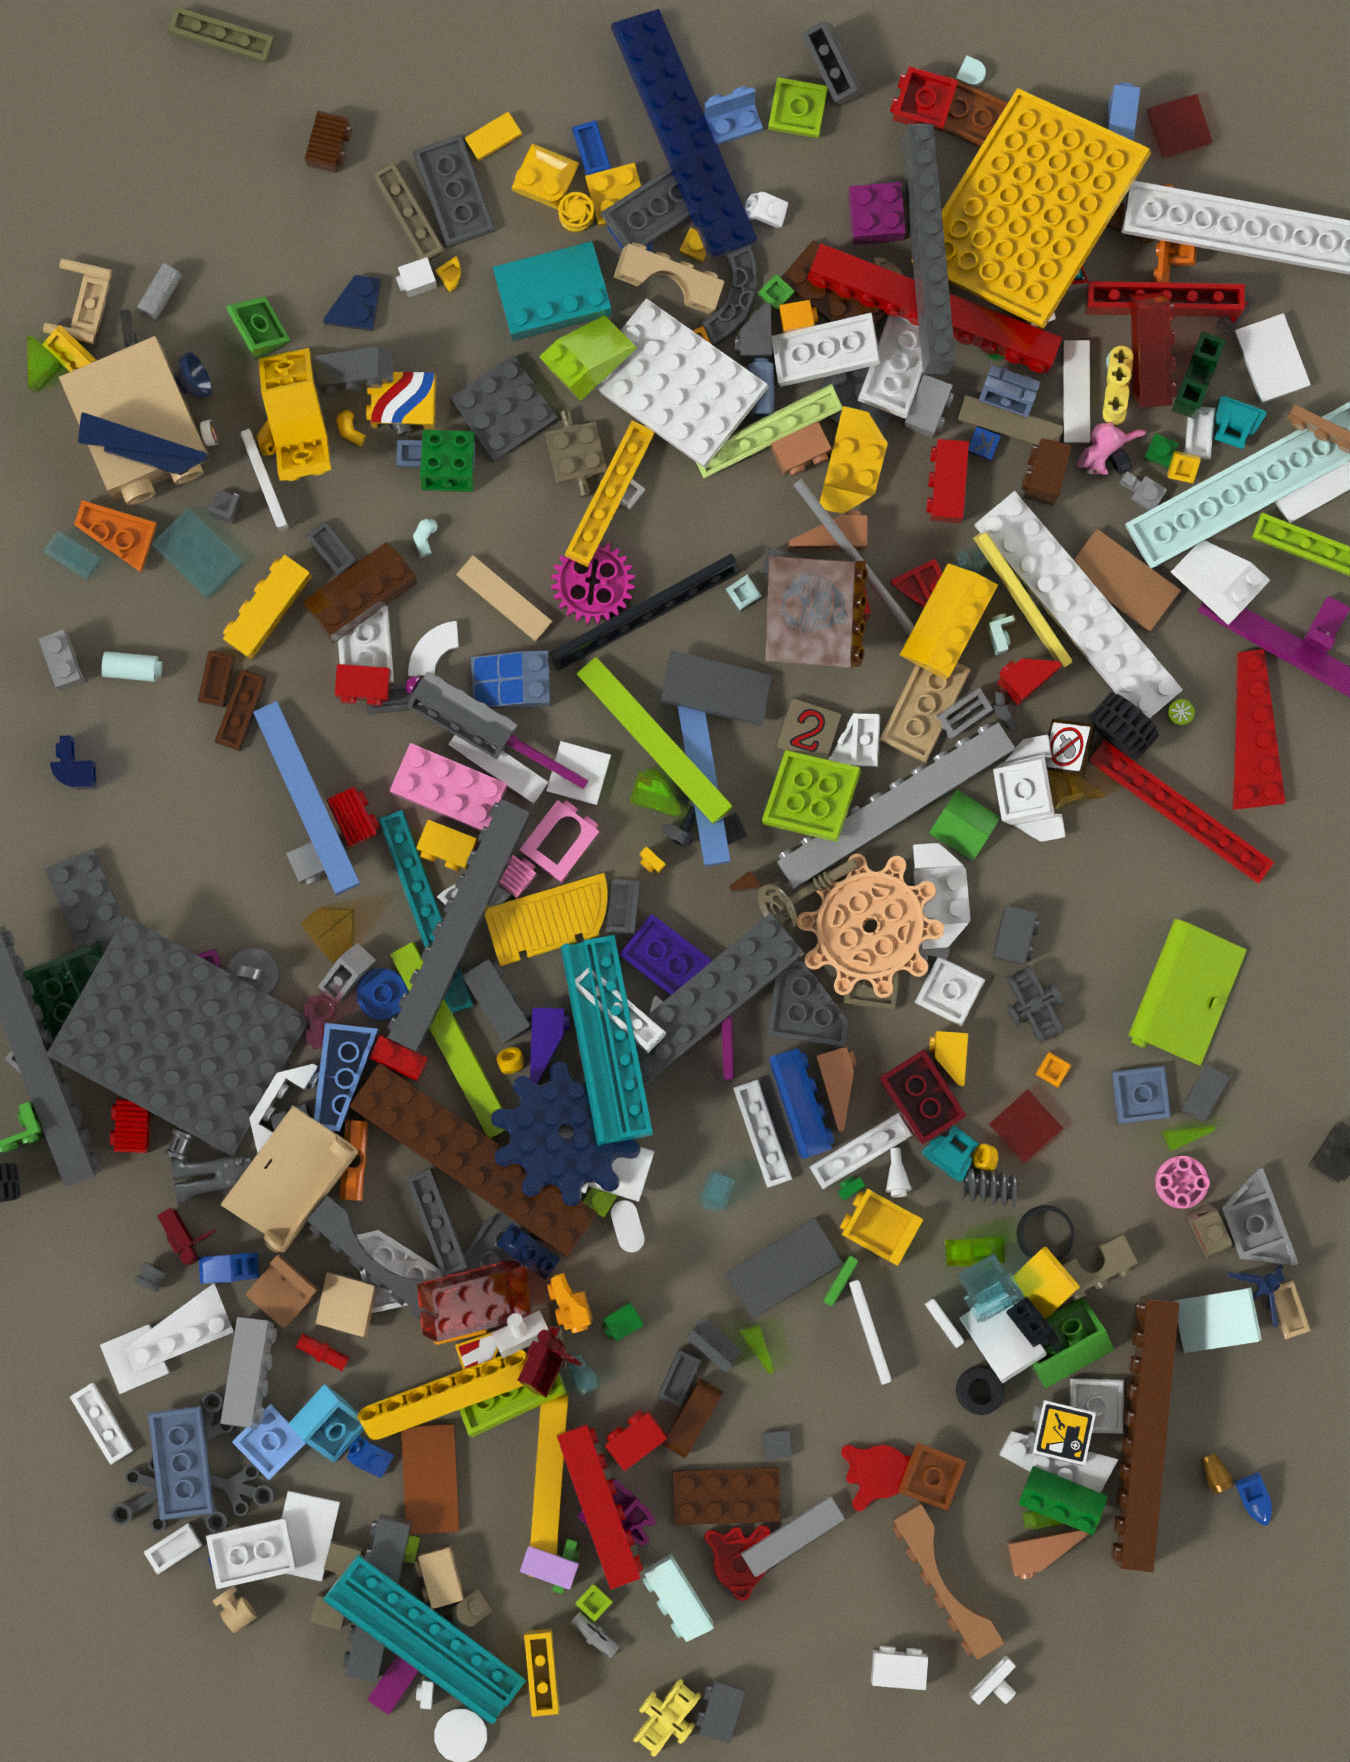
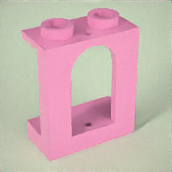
(587, 835)

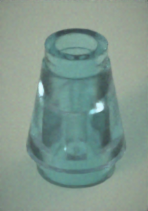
(583, 1376)

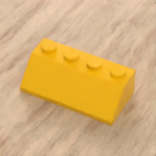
(948, 620)

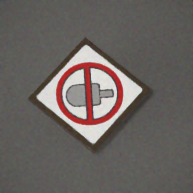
(1069, 746)

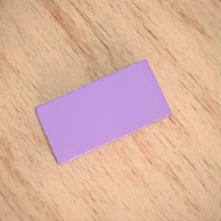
(549, 1567)

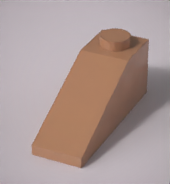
(852, 525)
(837, 1078)
(1039, 1551)

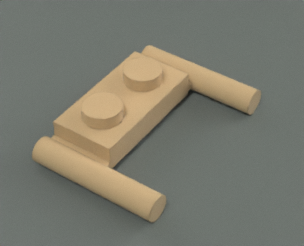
(89, 303)

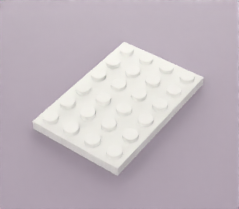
(681, 385)

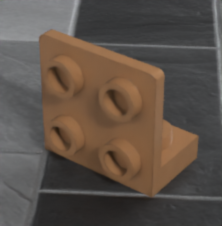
(282, 1291)

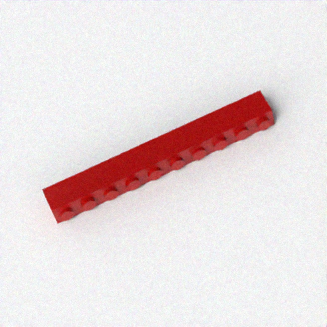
(897, 297)

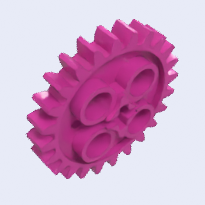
(616, 585)

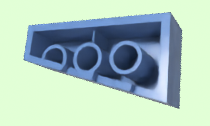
(342, 1065)

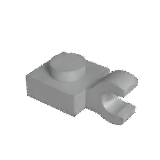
(1146, 493)

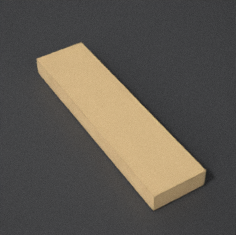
(504, 598)

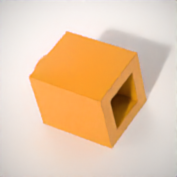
(797, 316)

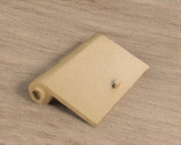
(301, 1174)

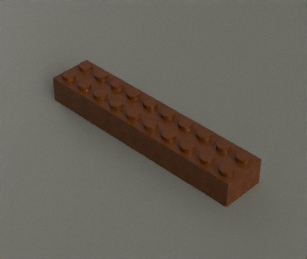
(468, 1158)
(1145, 1434)

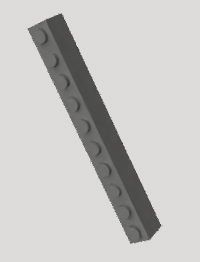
(928, 249)
(459, 925)
(41, 1073)

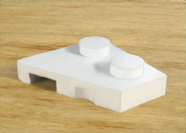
(859, 742)

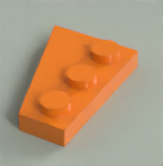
(118, 532)

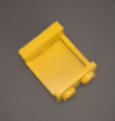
(880, 1226)

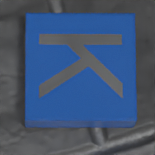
(983, 443)

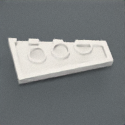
(187, 1328)
(1092, 1475)

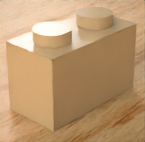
(440, 1577)

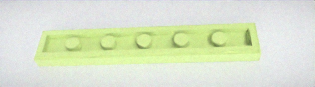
(774, 427)

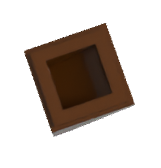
(745, 883)

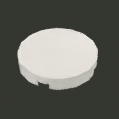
(460, 1735)

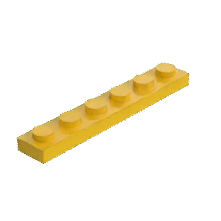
(609, 493)

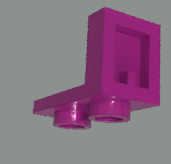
(1326, 624)

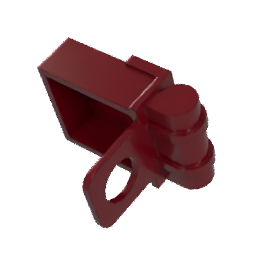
(179, 1236)
(544, 1363)

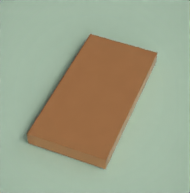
(1126, 580)

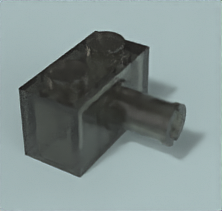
(1333, 1155)

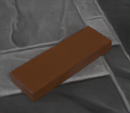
(240, 710)

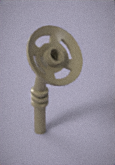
(785, 902)

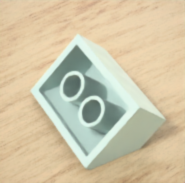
(677, 1599)

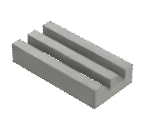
(946, 724)

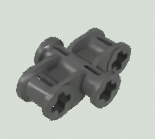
(1030, 996)

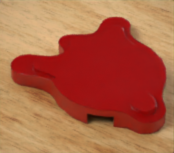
(876, 1471)
(728, 1562)

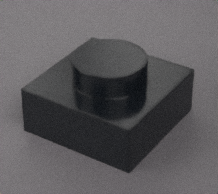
(734, 829)

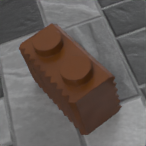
(327, 142)

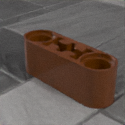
(692, 1418)

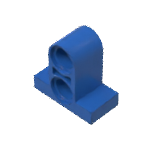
(229, 1267)

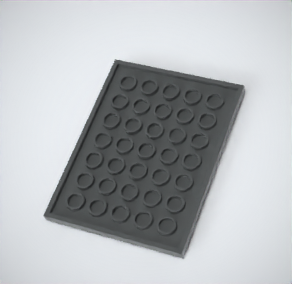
(177, 1035)

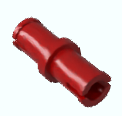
(322, 1352)

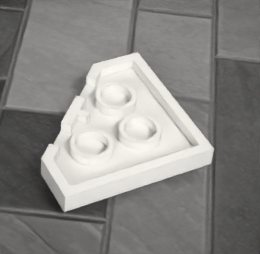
(396, 1259)

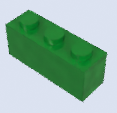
(1063, 1500)

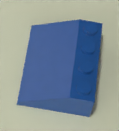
(800, 1103)

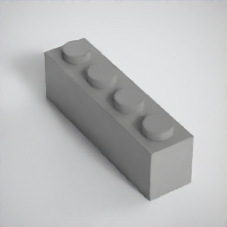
(248, 1373)

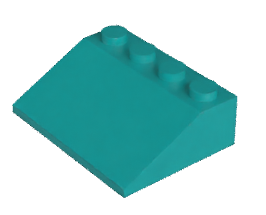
(552, 291)

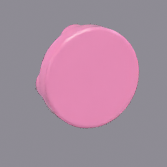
(1181, 1182)

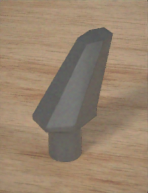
(1004, 710)

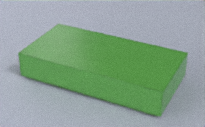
(840, 1280)

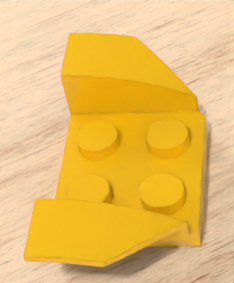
(853, 462)

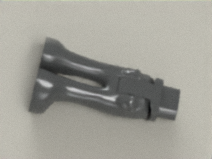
(226, 1169)

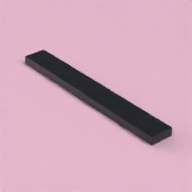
(644, 612)

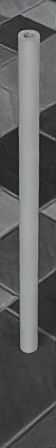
(853, 555)

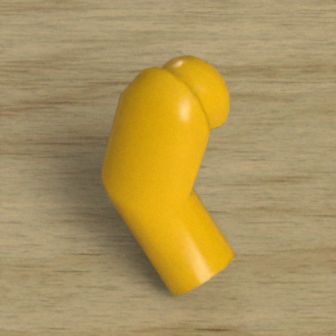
(347, 430)
(265, 440)

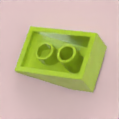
(587, 355)

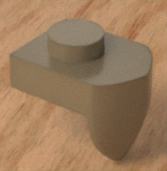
(469, 1610)

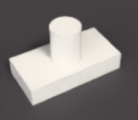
(519, 1333)
(994, 1682)

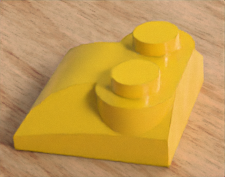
(545, 176)

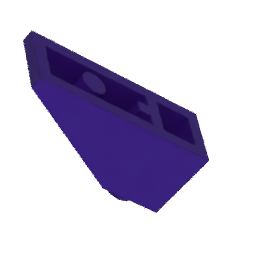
(547, 1034)

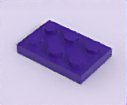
(664, 955)

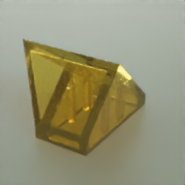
(1071, 789)
(331, 930)

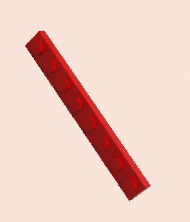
(1181, 812)

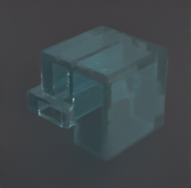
(989, 1289)

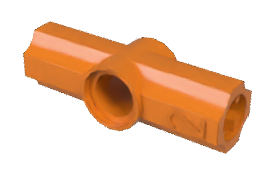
(353, 1178)

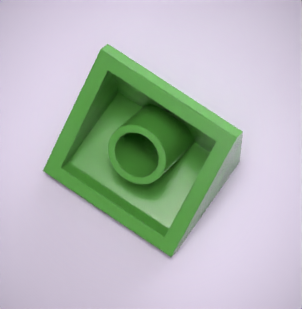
(258, 326)
(964, 825)

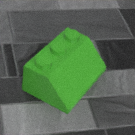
(1082, 1339)

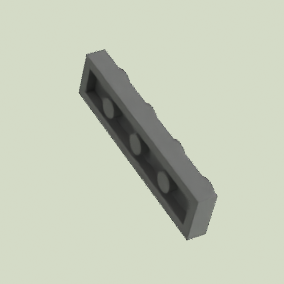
(437, 1223)

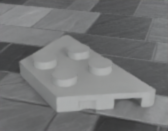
(1257, 1223)

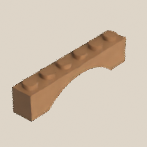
(975, 1628)

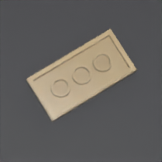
(913, 722)

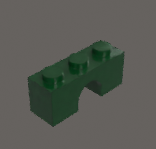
(1198, 375)

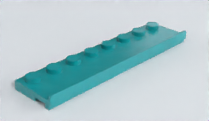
(605, 1049)
(424, 1639)

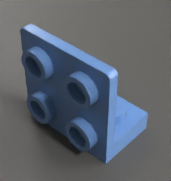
(733, 115)

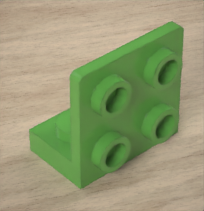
(28, 1118)

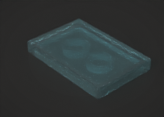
(197, 553)

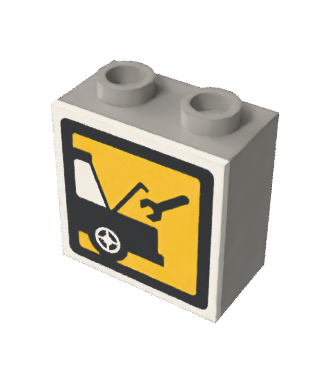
(1061, 1432)

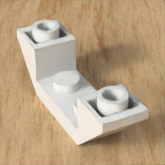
(301, 1076)

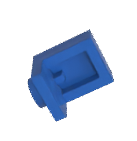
(369, 1456)

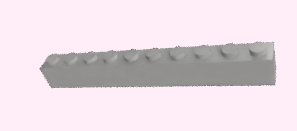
(897, 804)

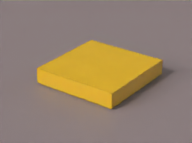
(1045, 1282)

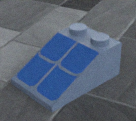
(512, 679)

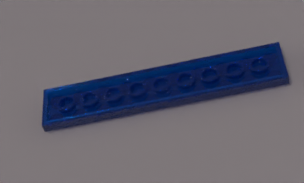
(683, 133)

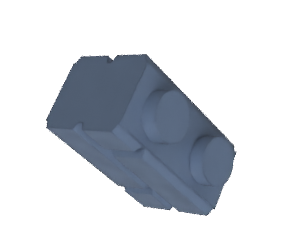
(1009, 391)

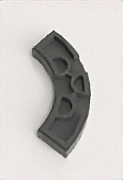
(740, 297)

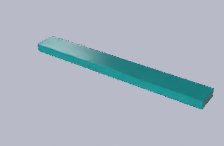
(420, 895)

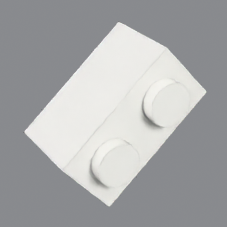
(899, 1668)

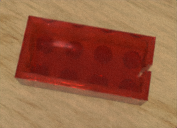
(1152, 349)
(473, 1300)

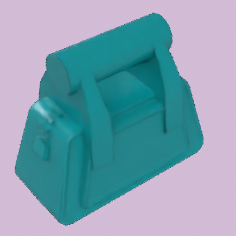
(1237, 417)
(948, 1156)

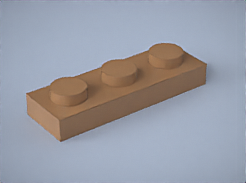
(1322, 428)

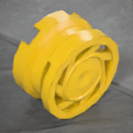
(576, 212)

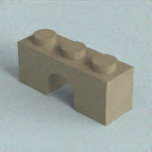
(1116, 1259)
(337, 1561)

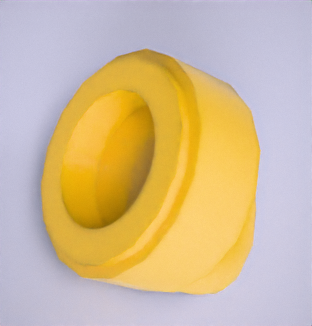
(510, 1060)
(985, 1157)

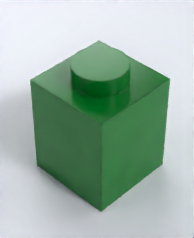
(622, 1322)

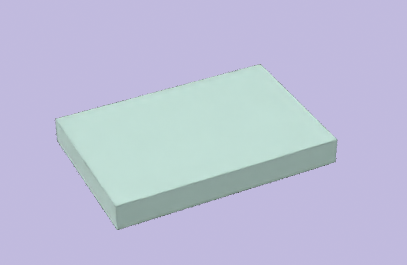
(1218, 1320)

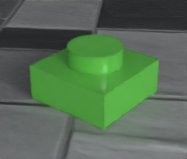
(776, 292)

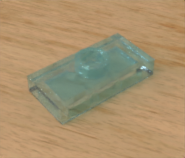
(72, 555)

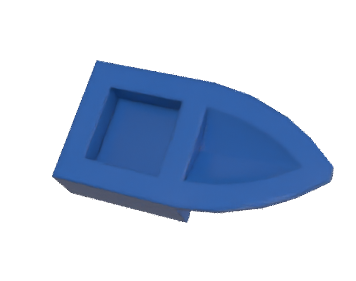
(1255, 1498)

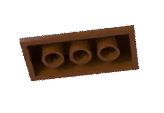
(360, 592)

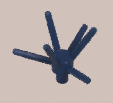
(1267, 1285)

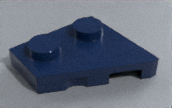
(356, 305)

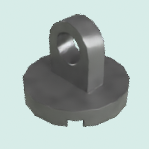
(255, 968)

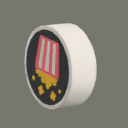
(208, 433)

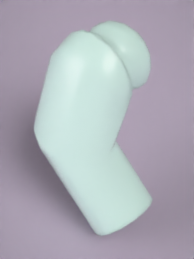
(421, 535)

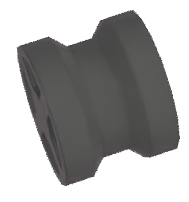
(150, 1276)

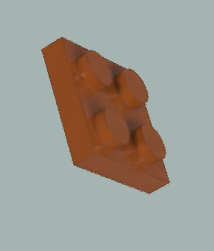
(932, 1476)

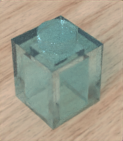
(716, 1191)

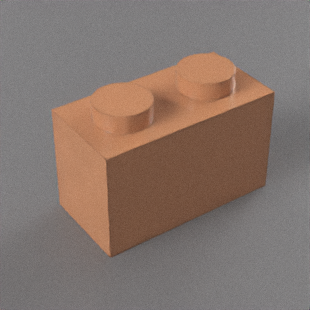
(801, 449)

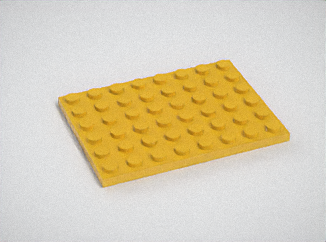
(1035, 205)

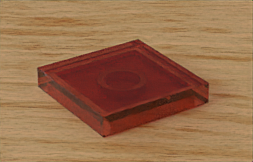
(1179, 126)
(1025, 1126)

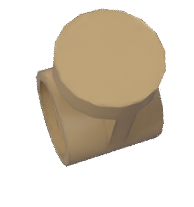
(236, 1612)

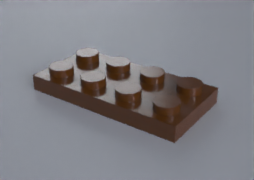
(826, 301)
(726, 1496)

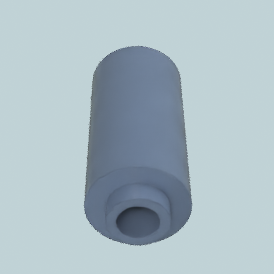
(765, 371)

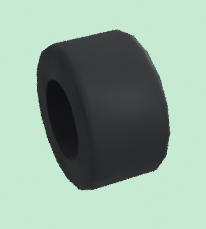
(963, 1390)

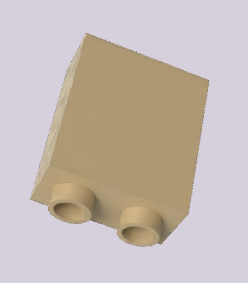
(142, 394)

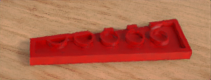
(1256, 754)

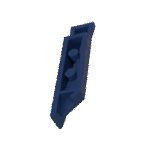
(138, 445)

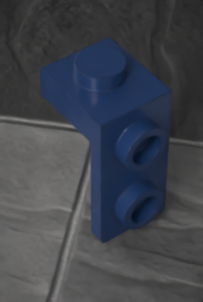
(528, 1251)

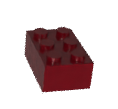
(922, 1097)

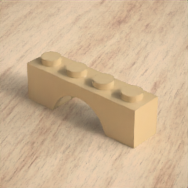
(699, 288)

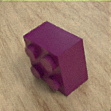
(876, 213)

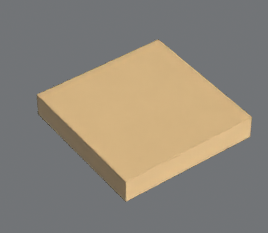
(346, 1304)

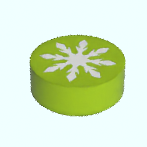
(1181, 712)

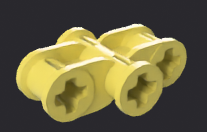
(1118, 381)
(661, 1725)

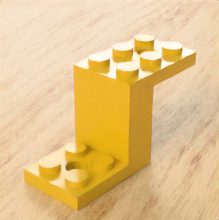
(294, 414)

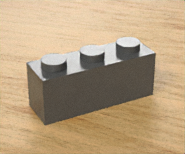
(833, 63)
(353, 370)
(497, 1000)

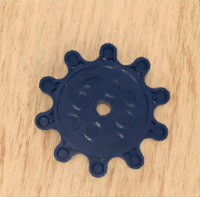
(544, 1152)

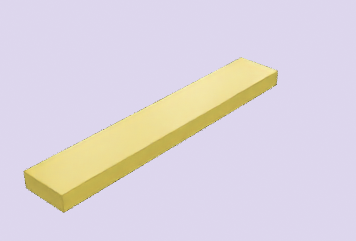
(1022, 599)

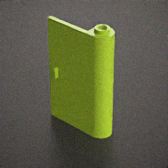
(1187, 992)

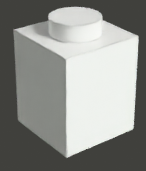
(416, 277)

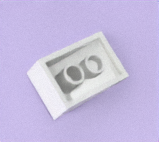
(1220, 579)

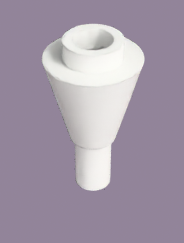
(897, 1180)

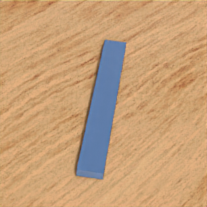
(699, 751)
(306, 798)

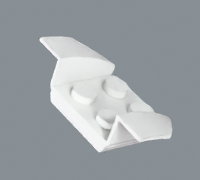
(1026, 792)
(951, 899)

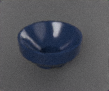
(192, 376)

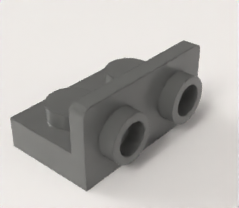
(714, 1344)

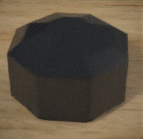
(1120, 461)

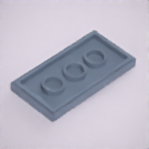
(181, 1463)

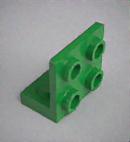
(447, 460)

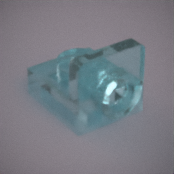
(979, 563)

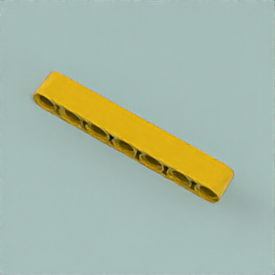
(442, 1396)
(549, 1475)

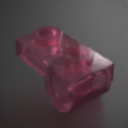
(316, 1033)

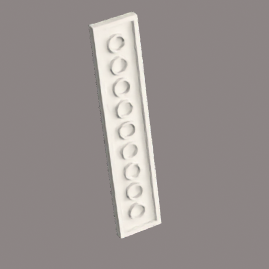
(1237, 227)
(1078, 606)

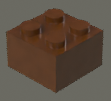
(1047, 471)

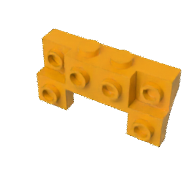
(573, 1307)

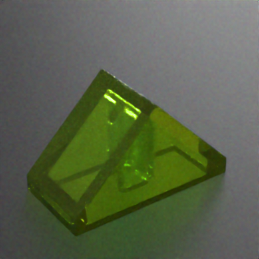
(41, 365)

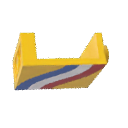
(404, 401)

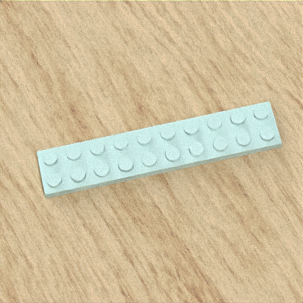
(1236, 492)

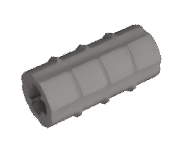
(159, 291)

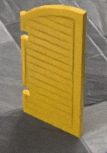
(547, 919)

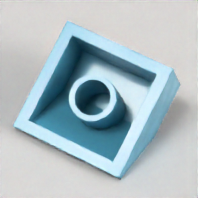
(327, 1423)

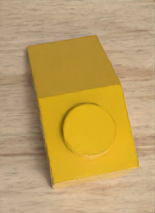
(950, 1054)

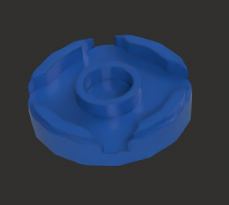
(381, 993)

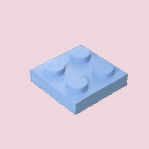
(270, 1444)

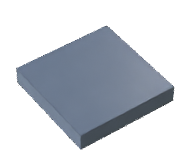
(1141, 1094)

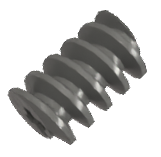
(990, 1187)

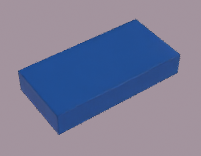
(591, 147)

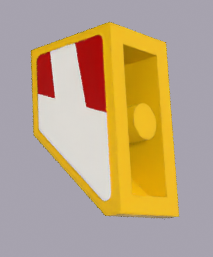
(477, 1350)

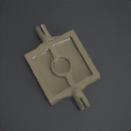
(575, 453)

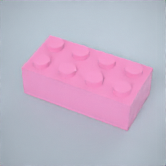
(447, 787)

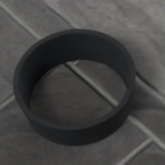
(1021, 1225)

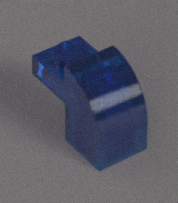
(72, 773)

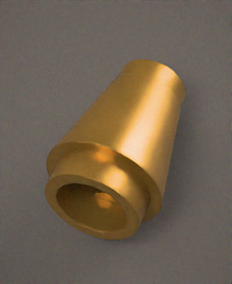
(1216, 1473)

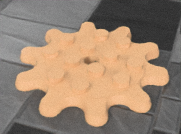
(899, 932)

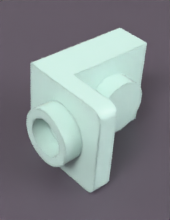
(998, 637)

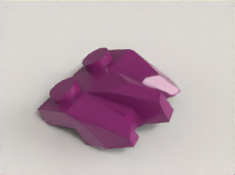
(635, 1512)

